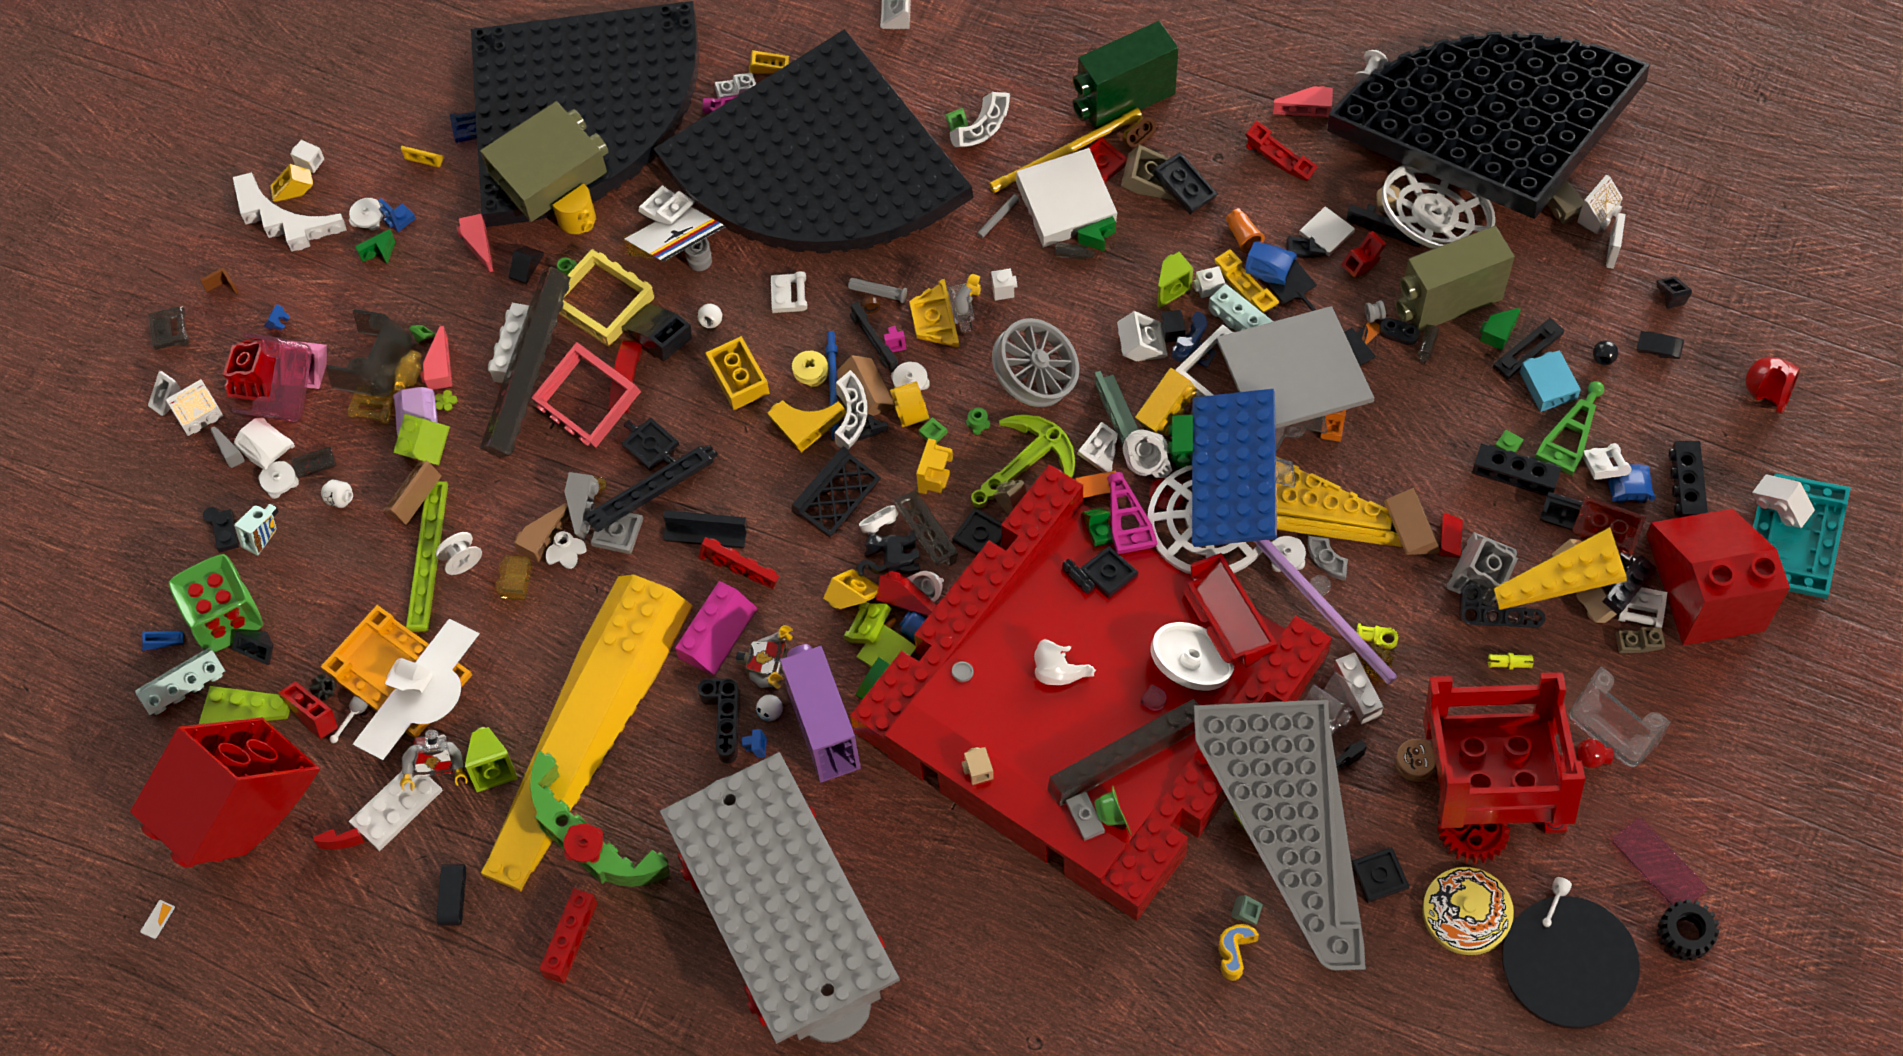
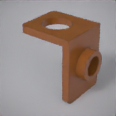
(217, 278)

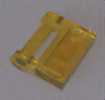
(375, 401)

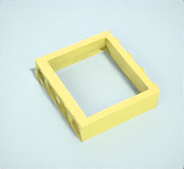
(610, 334)

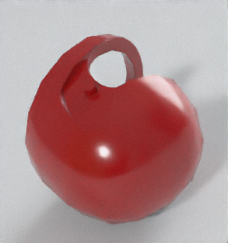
(1772, 380)

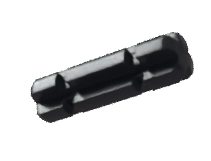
(1078, 576)

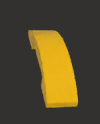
(1243, 283)

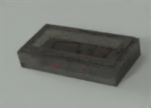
(314, 462)

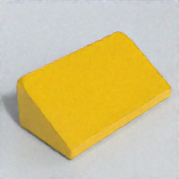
(422, 156)

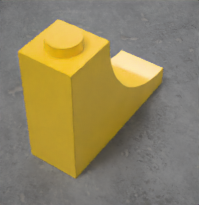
(805, 426)

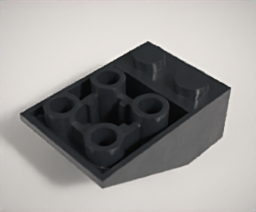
(659, 330)

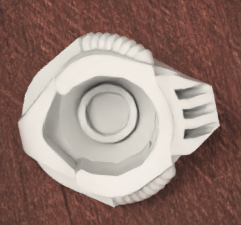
(1147, 453)

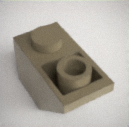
(1010, 494)

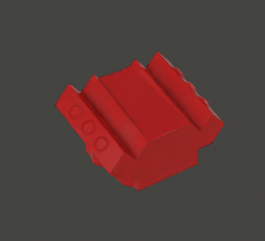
(248, 371)

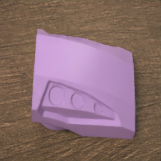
(415, 402)

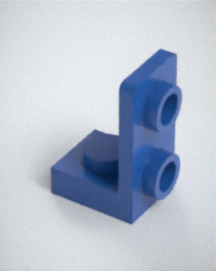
(396, 218)

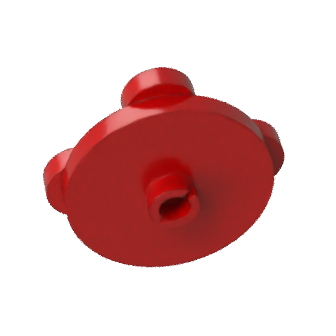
(1165, 495)
(583, 843)

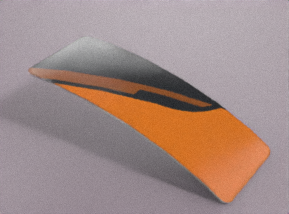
(1369, 331)

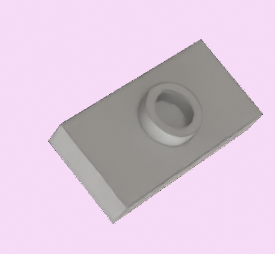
(1085, 816)

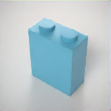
(1549, 380)

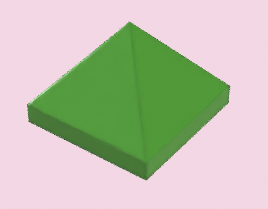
(956, 119)
(421, 333)

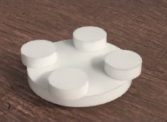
(365, 214)
(908, 373)
(278, 478)
(1292, 549)

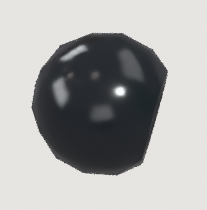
(1605, 352)

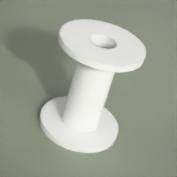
(1375, 61)

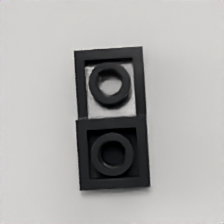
(1661, 344)

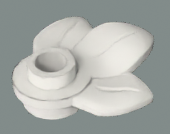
(566, 552)

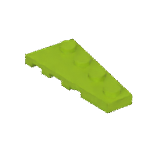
(235, 704)

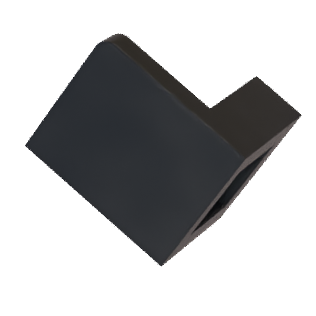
(1172, 325)

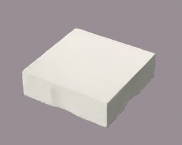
(1065, 196)

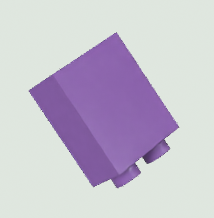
(820, 712)

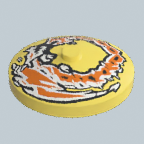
(1467, 911)

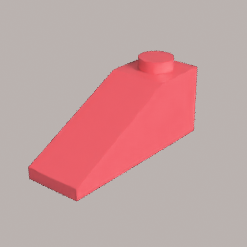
(1308, 102)
(475, 238)
(437, 363)

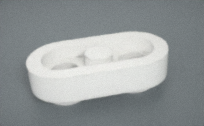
(873, 522)

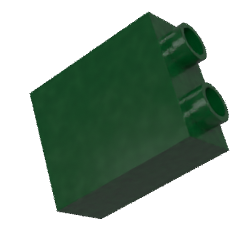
(1126, 75)

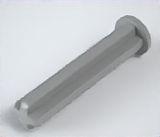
(878, 289)

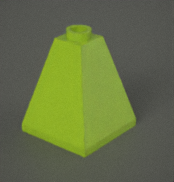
(488, 761)

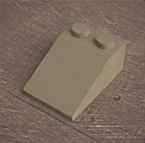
(1139, 175)

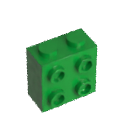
(1181, 440)

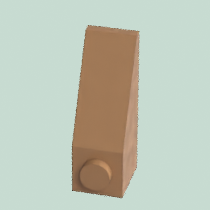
(540, 534)

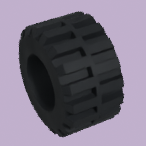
(1700, 918)

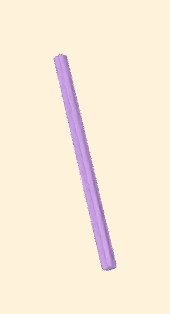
(1327, 611)

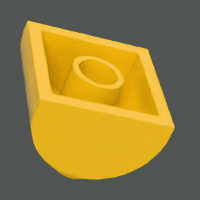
(575, 211)

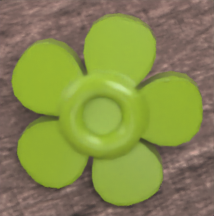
(445, 401)

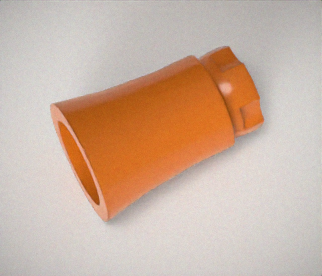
(1243, 230)

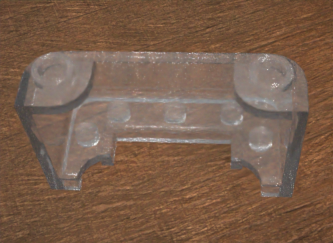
(1614, 723)

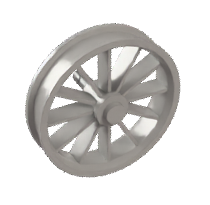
(1035, 362)

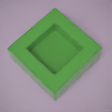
(933, 430)
(1509, 441)

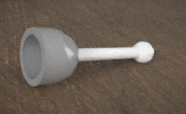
(356, 706)

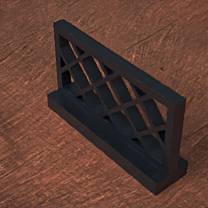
(825, 478)

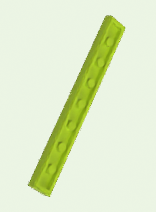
(426, 560)

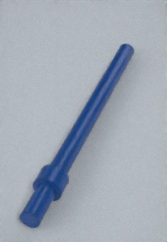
(831, 352)

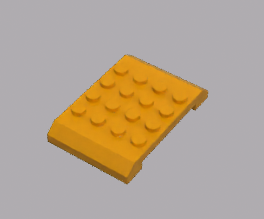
(370, 653)

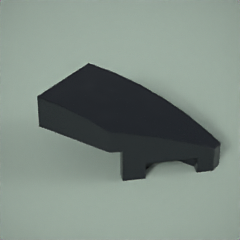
(1304, 248)
(872, 427)

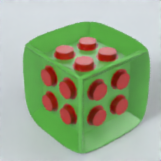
(214, 602)

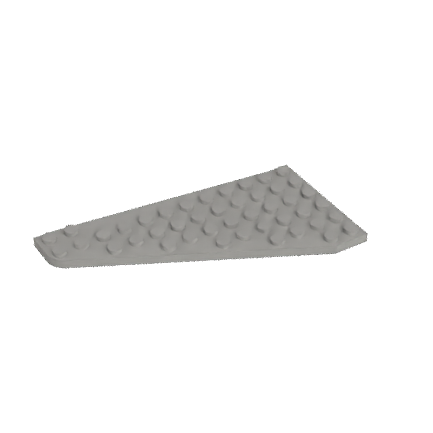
(1287, 794)

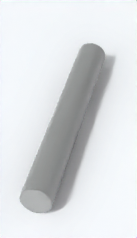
(998, 216)

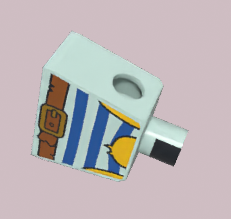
(256, 528)

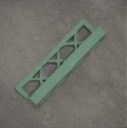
(1115, 405)

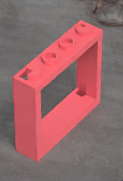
(561, 372)

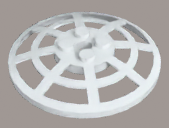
(1428, 203)
(1181, 540)

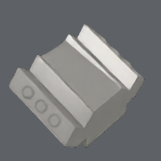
(1485, 565)

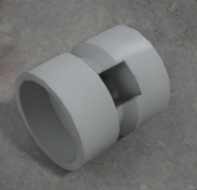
(699, 255)

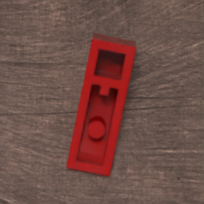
(903, 593)
(309, 709)

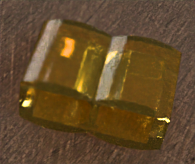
(514, 577)

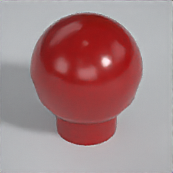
(1594, 753)

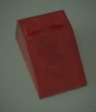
(1598, 516)

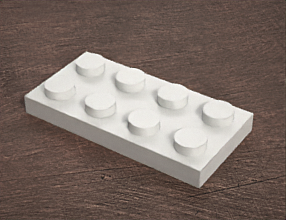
(394, 809)

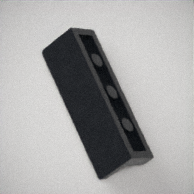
(694, 527)

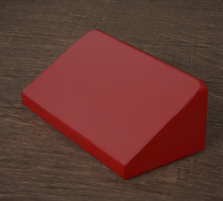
(1450, 536)

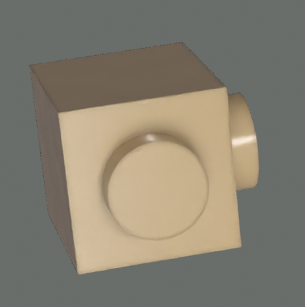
(977, 765)

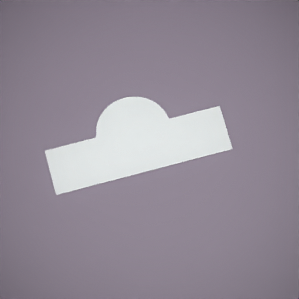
(425, 707)

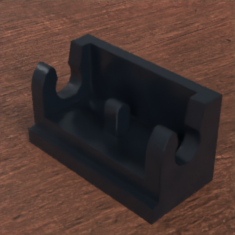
(1560, 511)

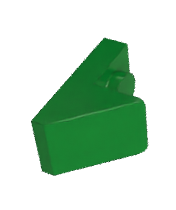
(1093, 234)
(379, 244)
(1098, 526)

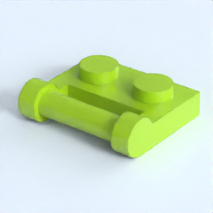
(871, 626)

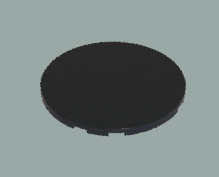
(1576, 968)

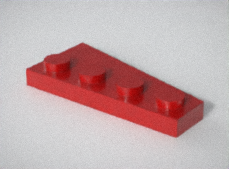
(738, 564)

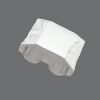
(262, 442)

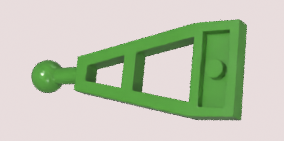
(1560, 456)

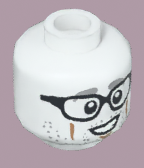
(337, 493)

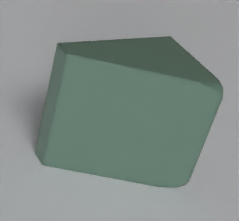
(1246, 909)

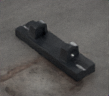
(1378, 223)

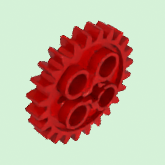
(1488, 842)

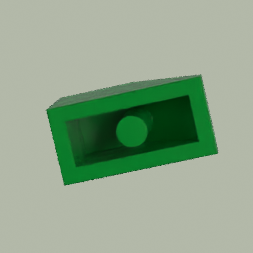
(1499, 328)

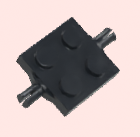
(649, 443)

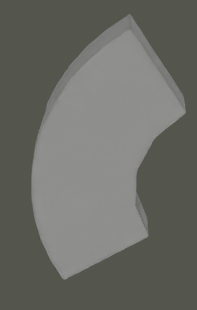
(1326, 558)

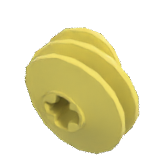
(810, 368)

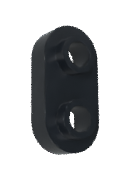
(1399, 331)

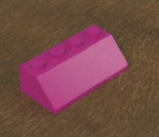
(715, 629)

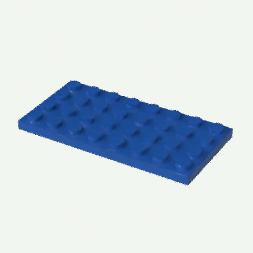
(1234, 468)

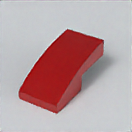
(331, 840)

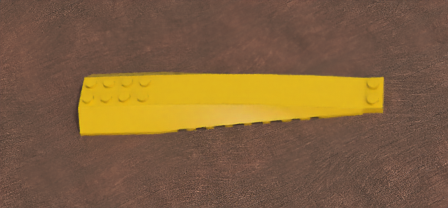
(596, 701)

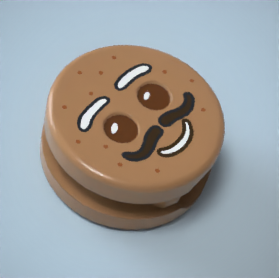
(1415, 760)

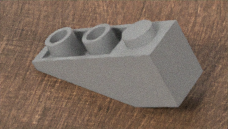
(580, 496)

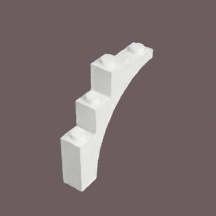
(276, 221)

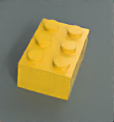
(737, 373)
(1166, 401)

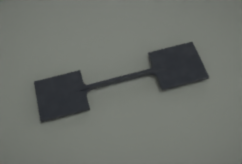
(1299, 283)

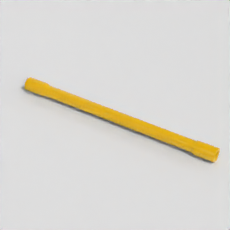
(1125, 119)

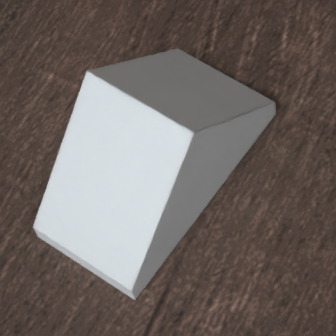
(163, 389)

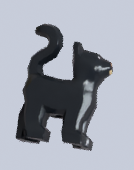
(894, 556)

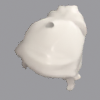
(1053, 667)

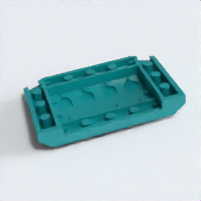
(1809, 551)

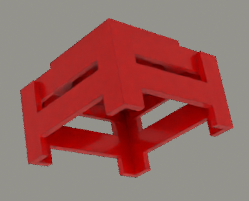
(1503, 763)

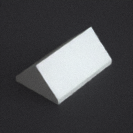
(895, 14)

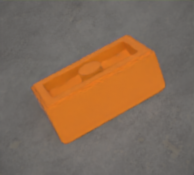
(1095, 484)

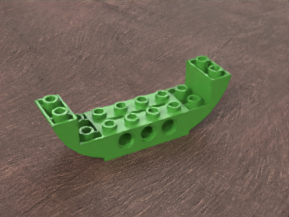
(553, 814)

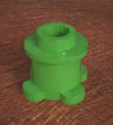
(977, 420)

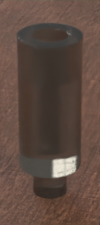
(1073, 251)
(1427, 343)

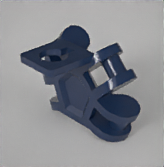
(1191, 341)

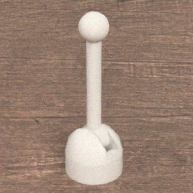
(1560, 888)

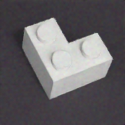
(1786, 497)

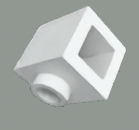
(307, 156)
(1208, 281)
(1003, 284)

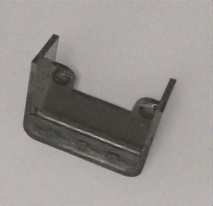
(376, 374)

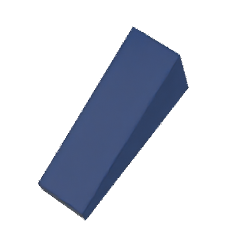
(161, 639)

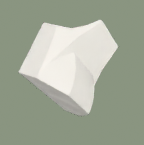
(408, 675)

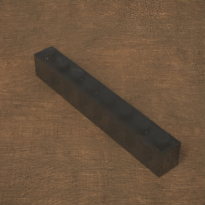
(1123, 753)

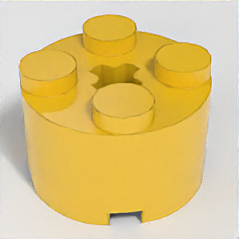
(909, 404)

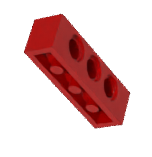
(568, 936)

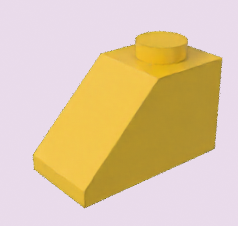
(291, 183)

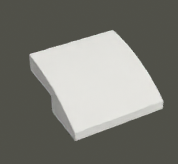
(665, 205)

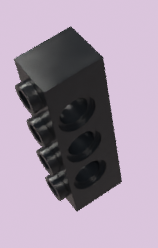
(1693, 472)
(1520, 478)

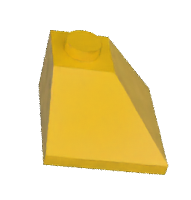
(850, 590)

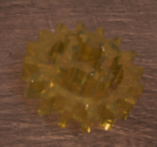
(408, 370)

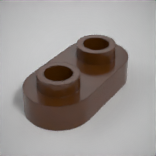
(1137, 133)

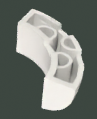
(991, 116)
(854, 398)

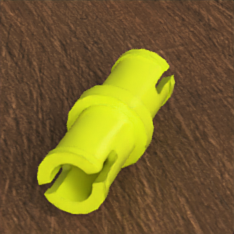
(1510, 661)

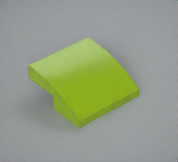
(886, 646)

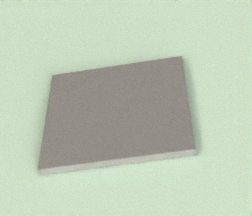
(1303, 361)

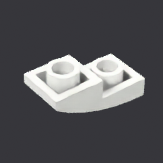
(734, 87)

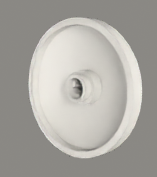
(1189, 657)

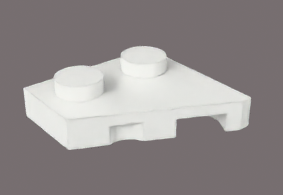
(1100, 448)

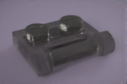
(162, 329)

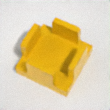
(931, 469)

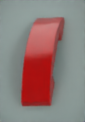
(1278, 153)
(626, 365)

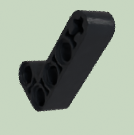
(1502, 615)
(724, 720)

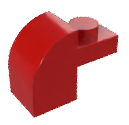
(1365, 257)

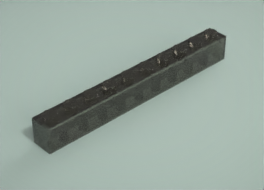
(525, 363)

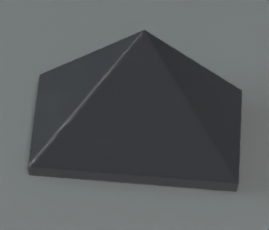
(253, 645)

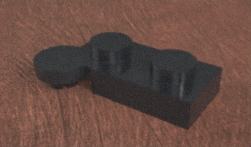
(223, 528)

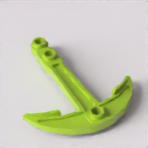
(1038, 448)

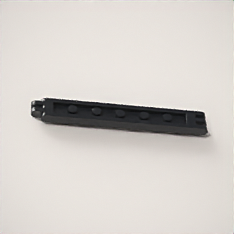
(650, 487)

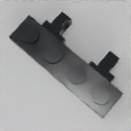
(1637, 574)

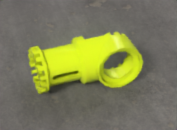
(1375, 635)

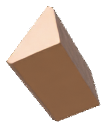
(875, 390)
(412, 492)
(1411, 523)

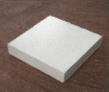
(1327, 230)
(1615, 240)

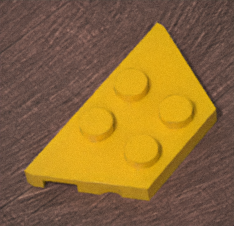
(934, 316)

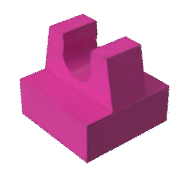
(895, 339)

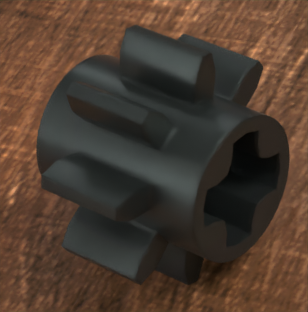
(322, 687)

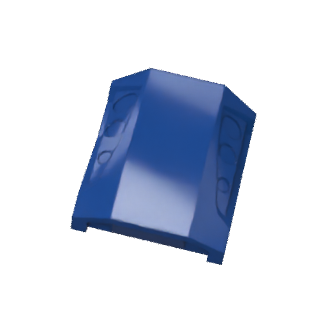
(1269, 262)
(1633, 486)

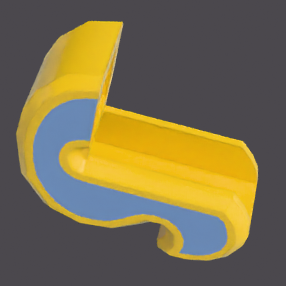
(1240, 934)

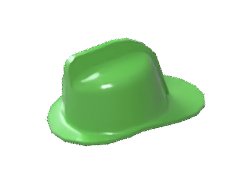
(1109, 810)

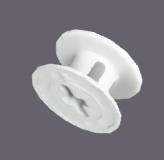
(449, 551)

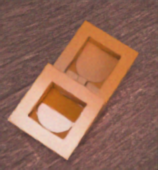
(1334, 426)

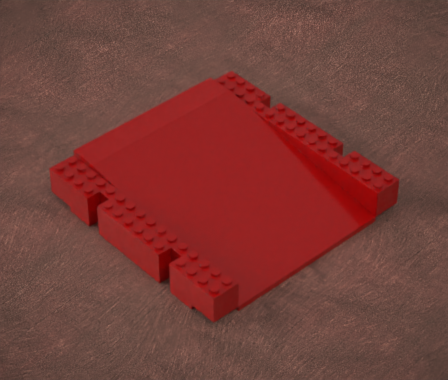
(1037, 729)

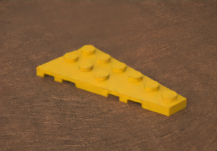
(1325, 502)
(1578, 569)

